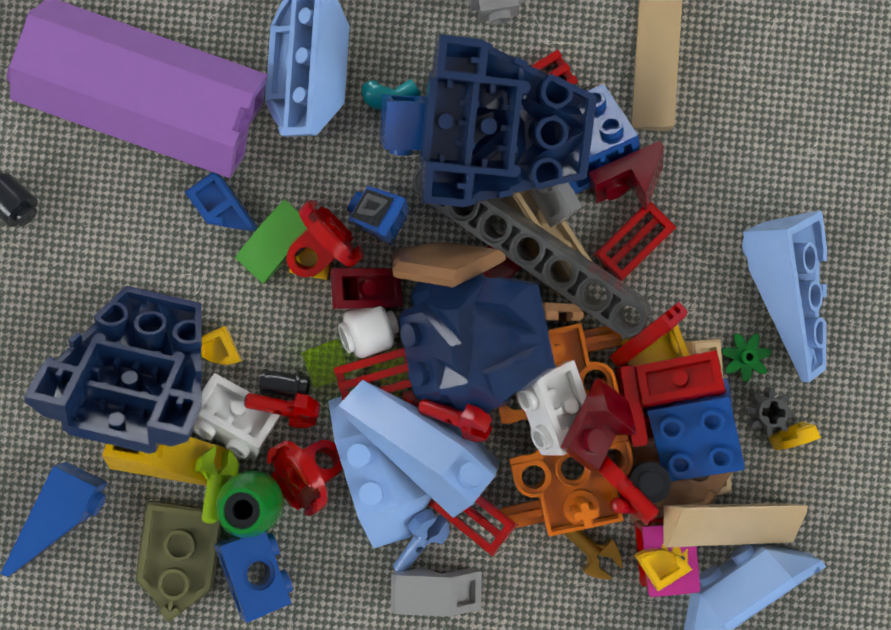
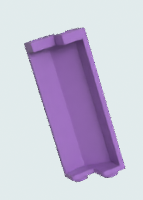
(136, 86)

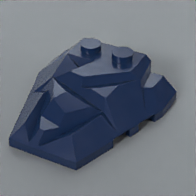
(498, 126)
(475, 341)
(129, 375)

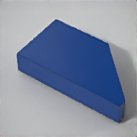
(219, 204)

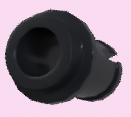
(284, 383)

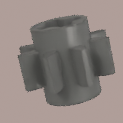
(770, 421)

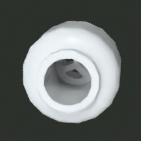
(368, 331)

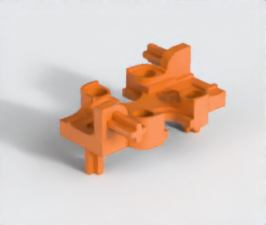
(562, 502)

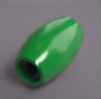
(238, 515)

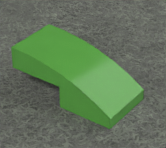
(270, 242)

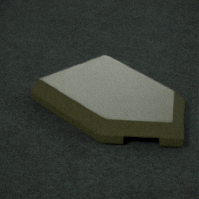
(176, 556)

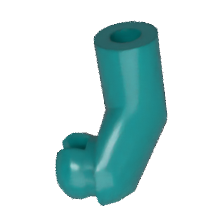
(373, 91)

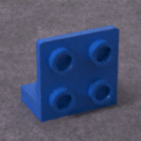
(611, 135)
(697, 436)

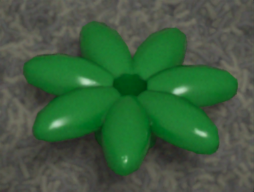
(740, 353)

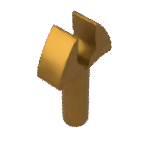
(592, 550)

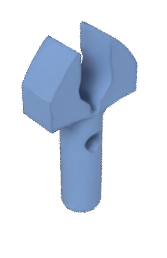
(423, 533)

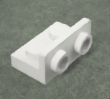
(552, 406)
(229, 421)

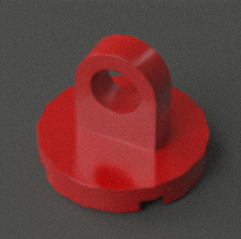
(326, 237)
(300, 476)

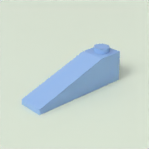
(786, 270)
(424, 448)

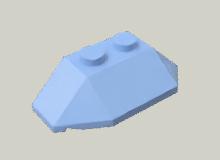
(306, 65)
(379, 489)
(747, 585)

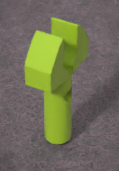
(214, 479)

